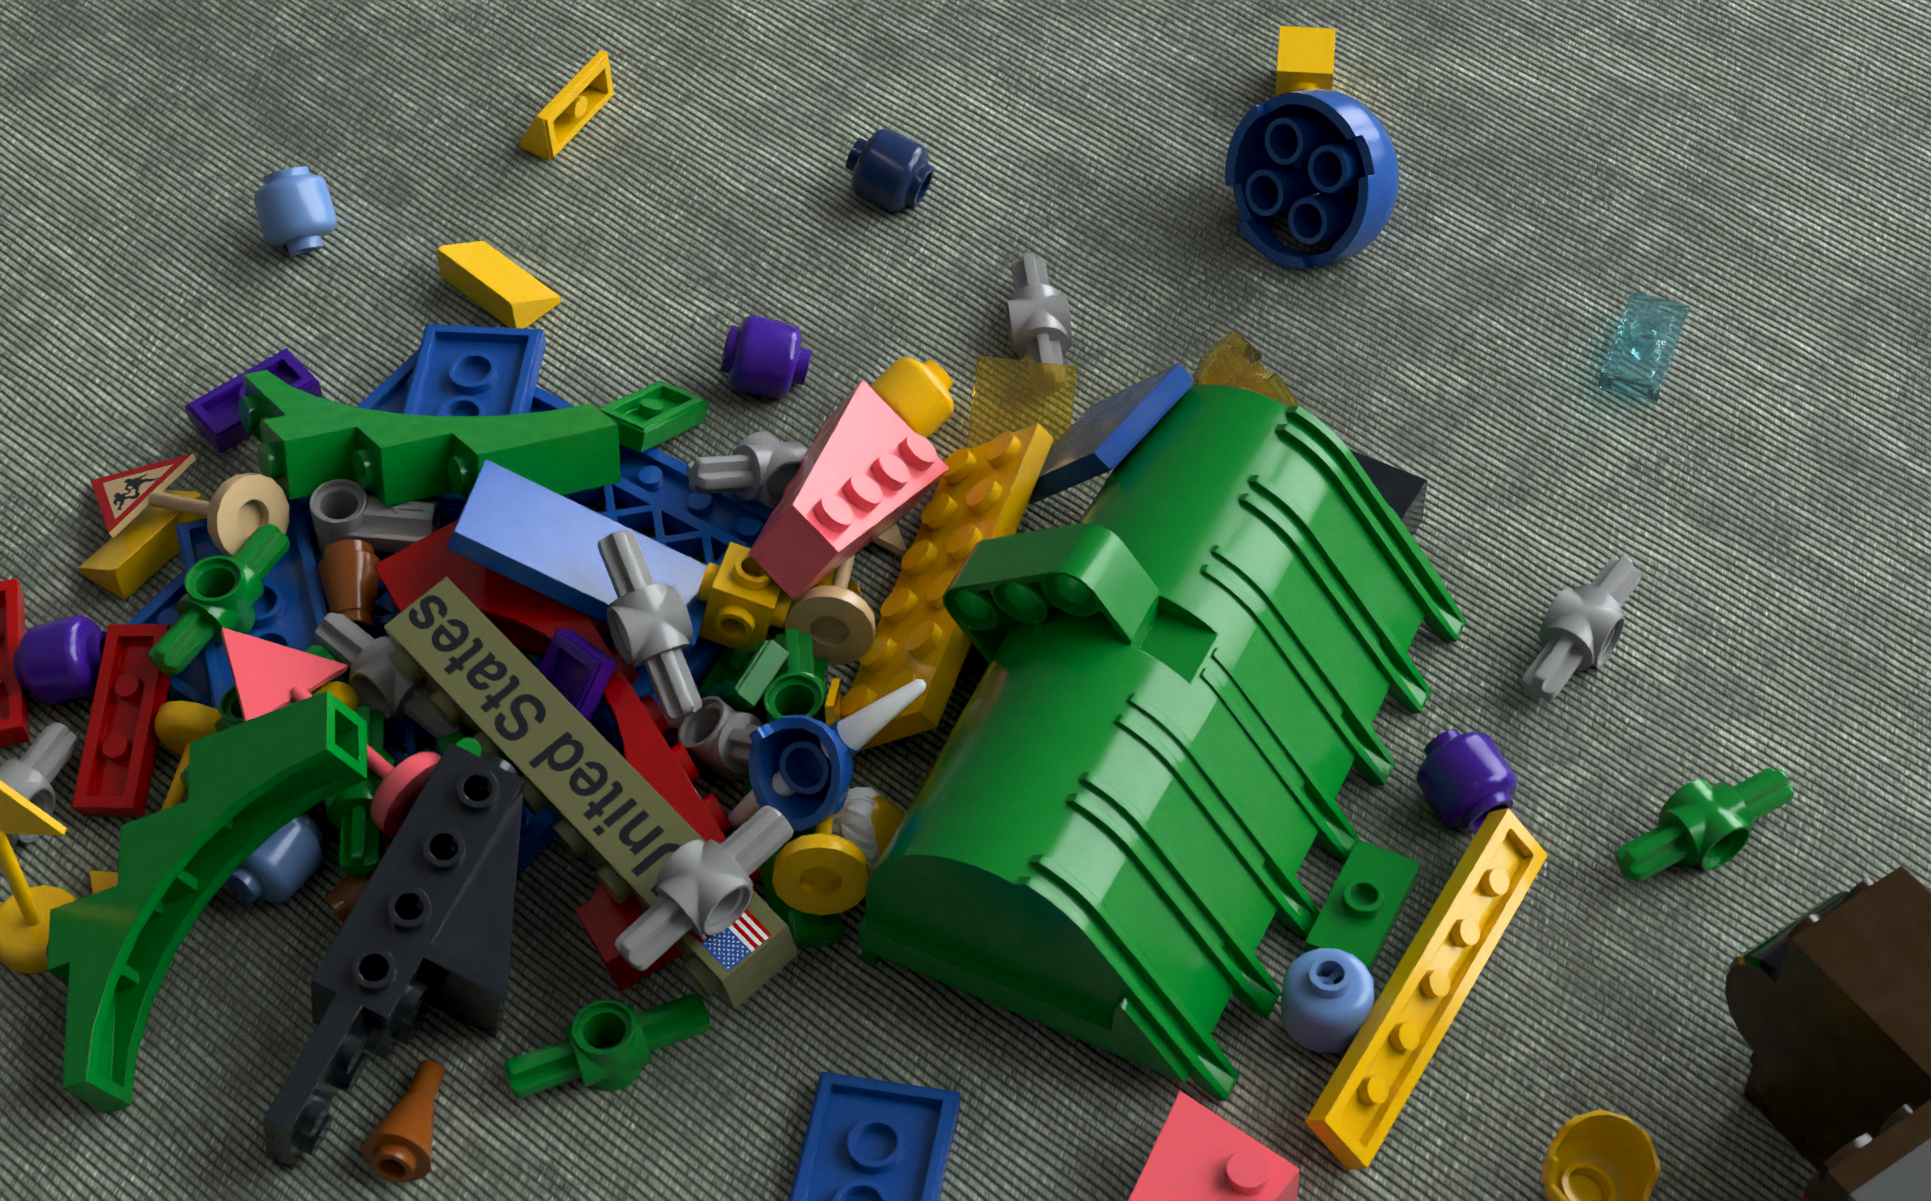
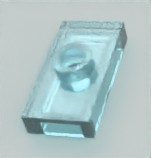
(1644, 346)

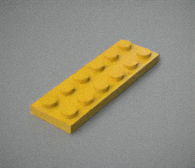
(916, 636)

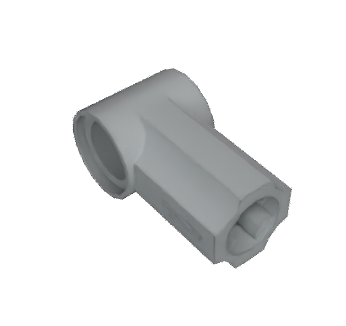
(346, 512)

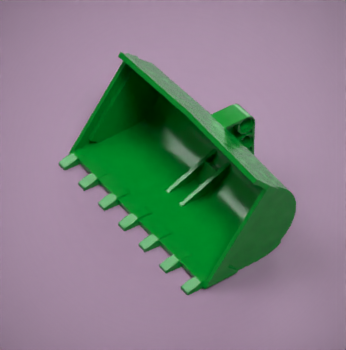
(1160, 734)

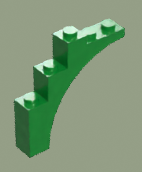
(420, 455)
(170, 866)

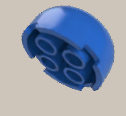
(1322, 164)

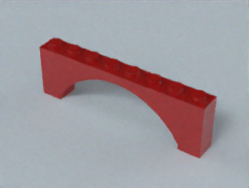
(529, 624)

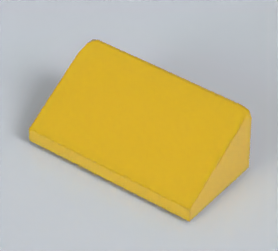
(570, 109)
(495, 283)
(138, 549)

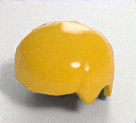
(1600, 1160)

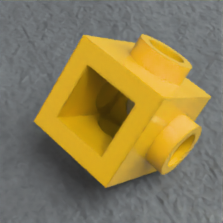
(740, 600)

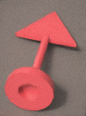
(277, 675)

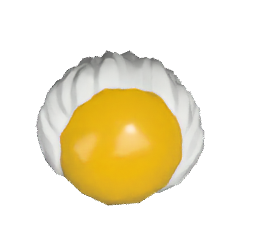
(867, 822)

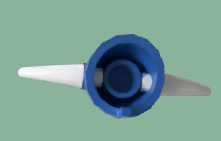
(808, 765)

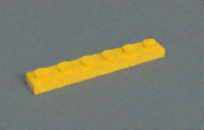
(1426, 990)

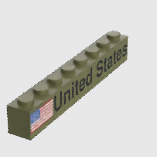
(574, 777)

